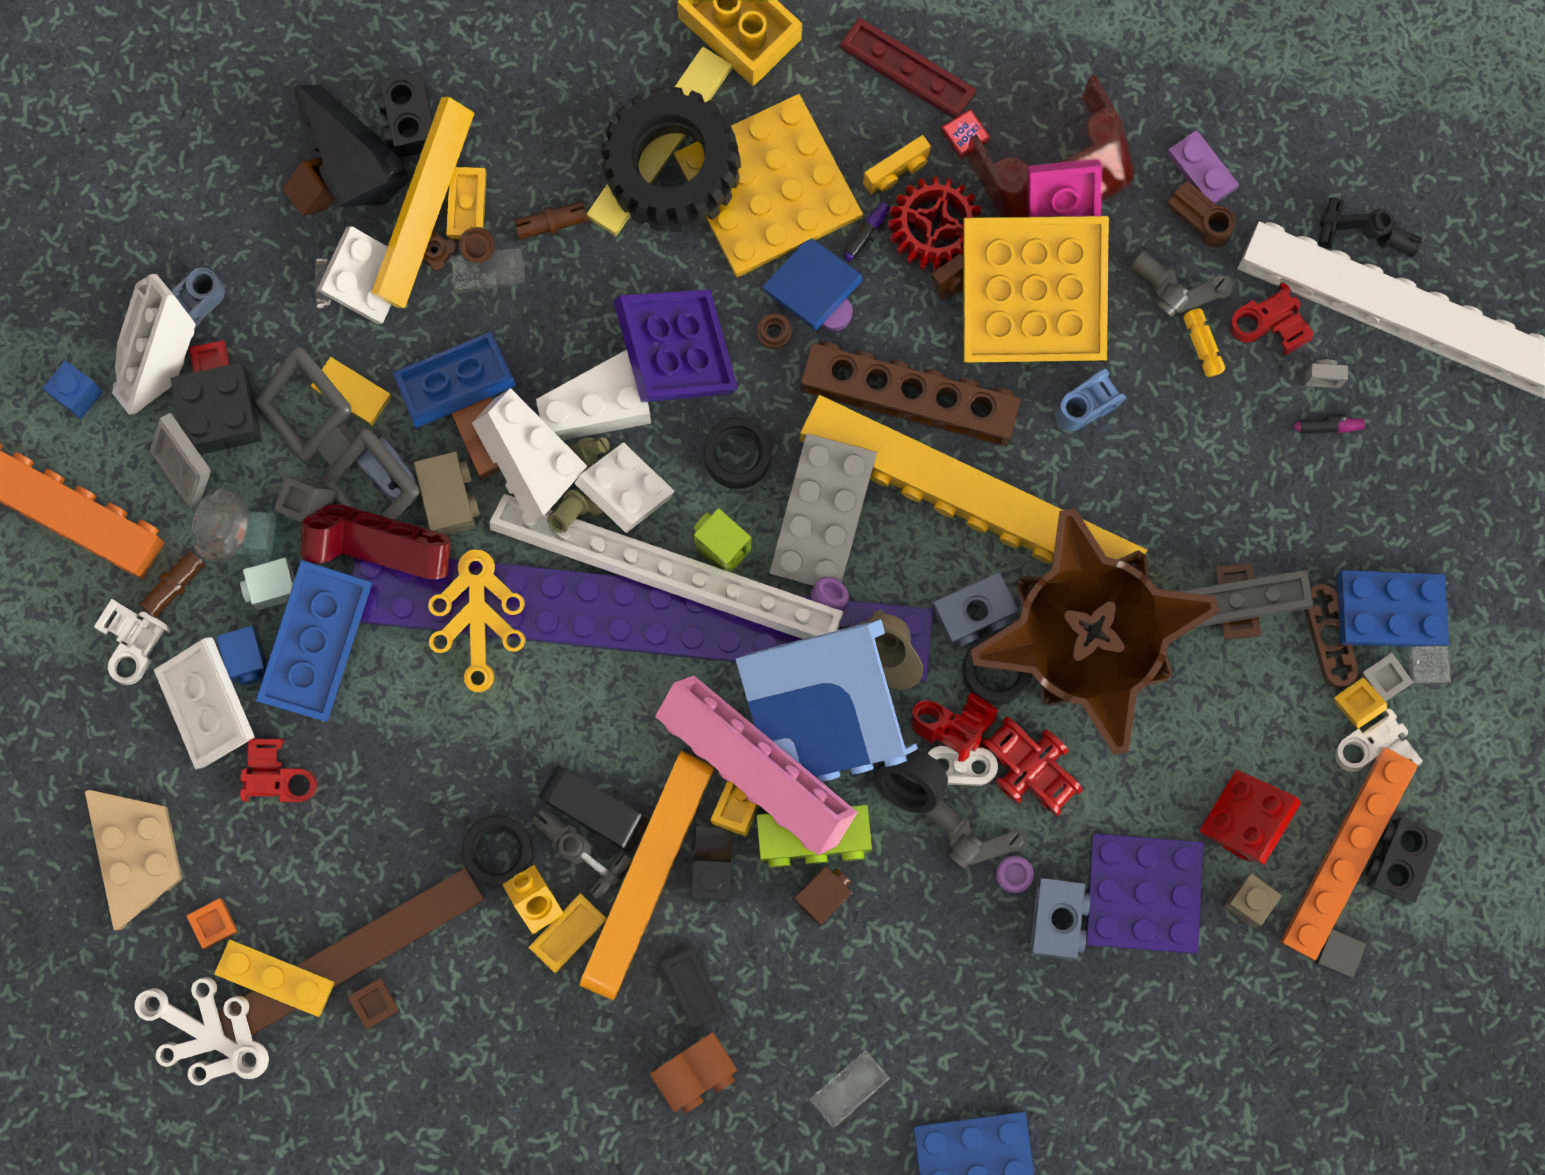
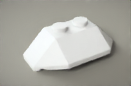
(150, 344)

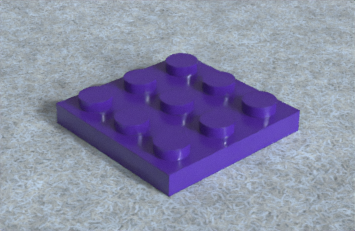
(675, 345)
(1144, 893)

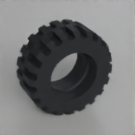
(661, 116)

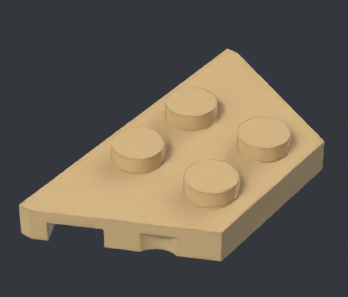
(133, 853)

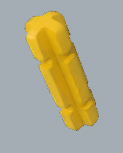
(1204, 342)

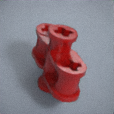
(1042, 776)

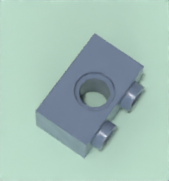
(990, 595)
(1045, 937)

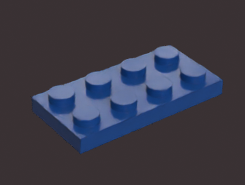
(313, 640)

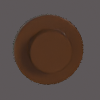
(476, 244)

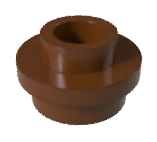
(774, 320)

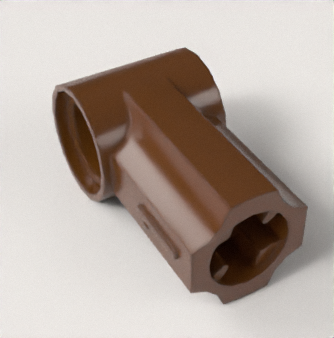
(1199, 212)

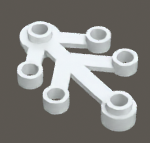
(208, 1034)

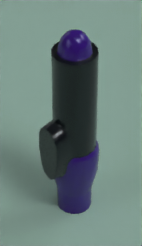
(867, 232)

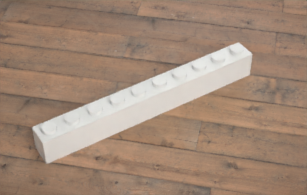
(1397, 307)

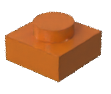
(212, 923)

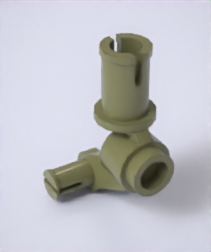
(576, 501)

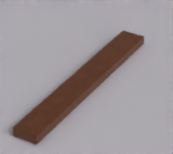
(369, 945)

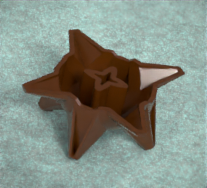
(1118, 660)

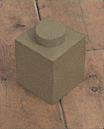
(1252, 901)

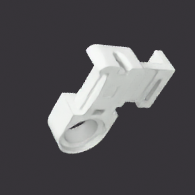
(138, 634)
(1383, 734)

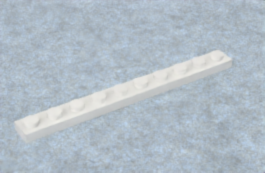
(671, 572)

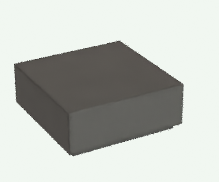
(1341, 954)

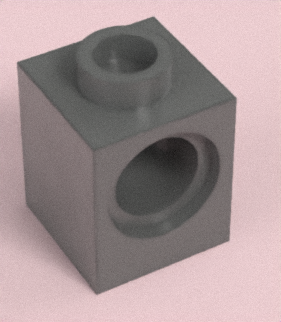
(302, 497)

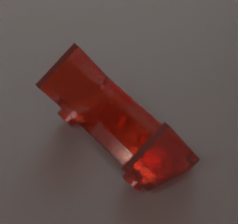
(1008, 179)

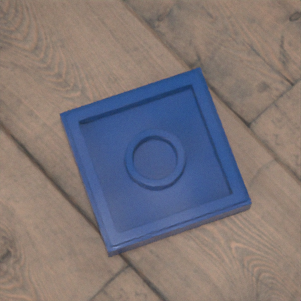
(812, 283)

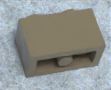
(445, 493)

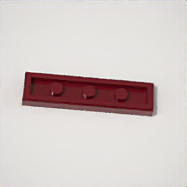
(907, 68)

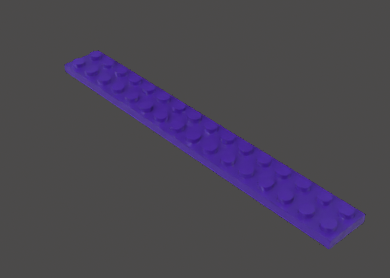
(601, 613)

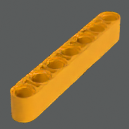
(647, 875)

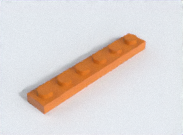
(1349, 853)

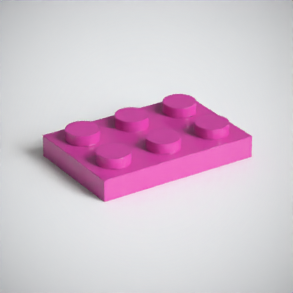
(1065, 189)

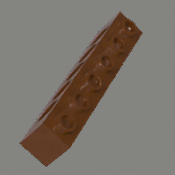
(924, 410)

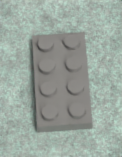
(822, 510)

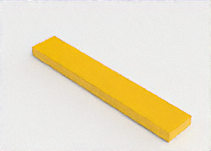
(422, 202)

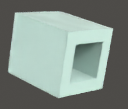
(268, 583)

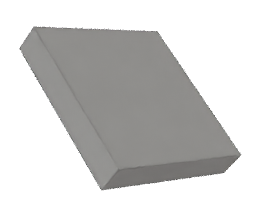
(180, 460)

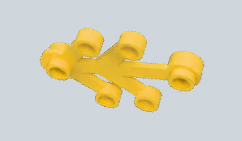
(477, 613)

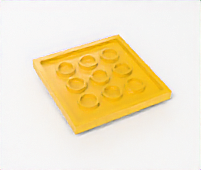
(784, 189)
(1035, 288)

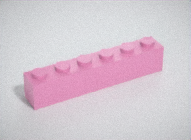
(756, 765)

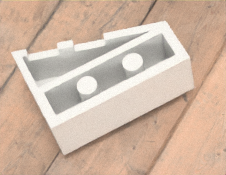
(595, 401)

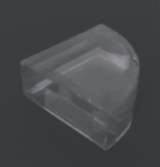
(320, 267)

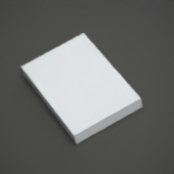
(204, 703)

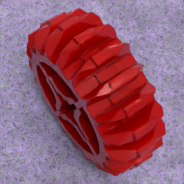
(923, 219)

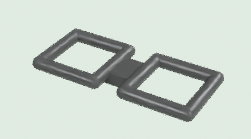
(333, 436)

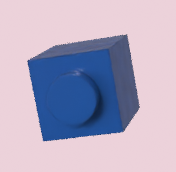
(72, 389)
(243, 655)

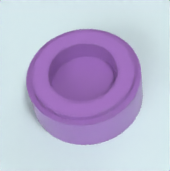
(839, 318)
(830, 593)
(1014, 874)

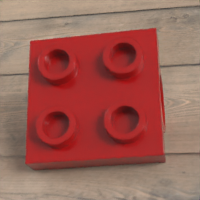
(1250, 817)

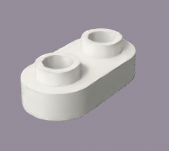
(961, 772)

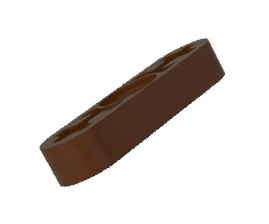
(1345, 660)

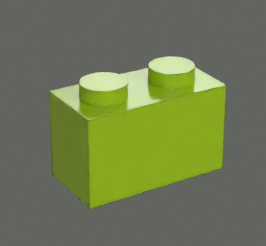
(721, 540)

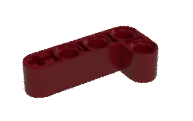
(375, 539)

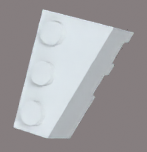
(528, 454)

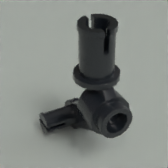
(1374, 225)

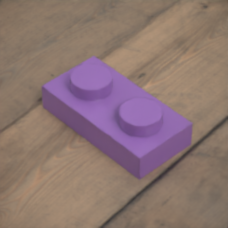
(1202, 167)

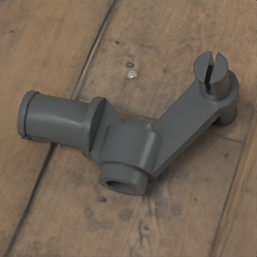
(1172, 295)
(967, 846)
(578, 850)

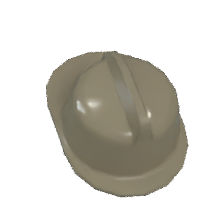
(897, 656)

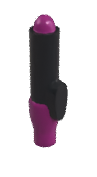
(1332, 423)

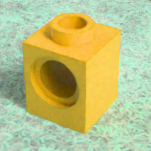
(533, 899)

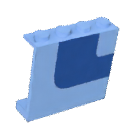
(826, 701)

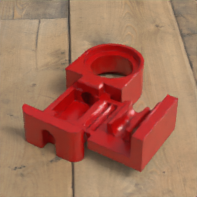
(1279, 316)
(959, 732)
(266, 774)

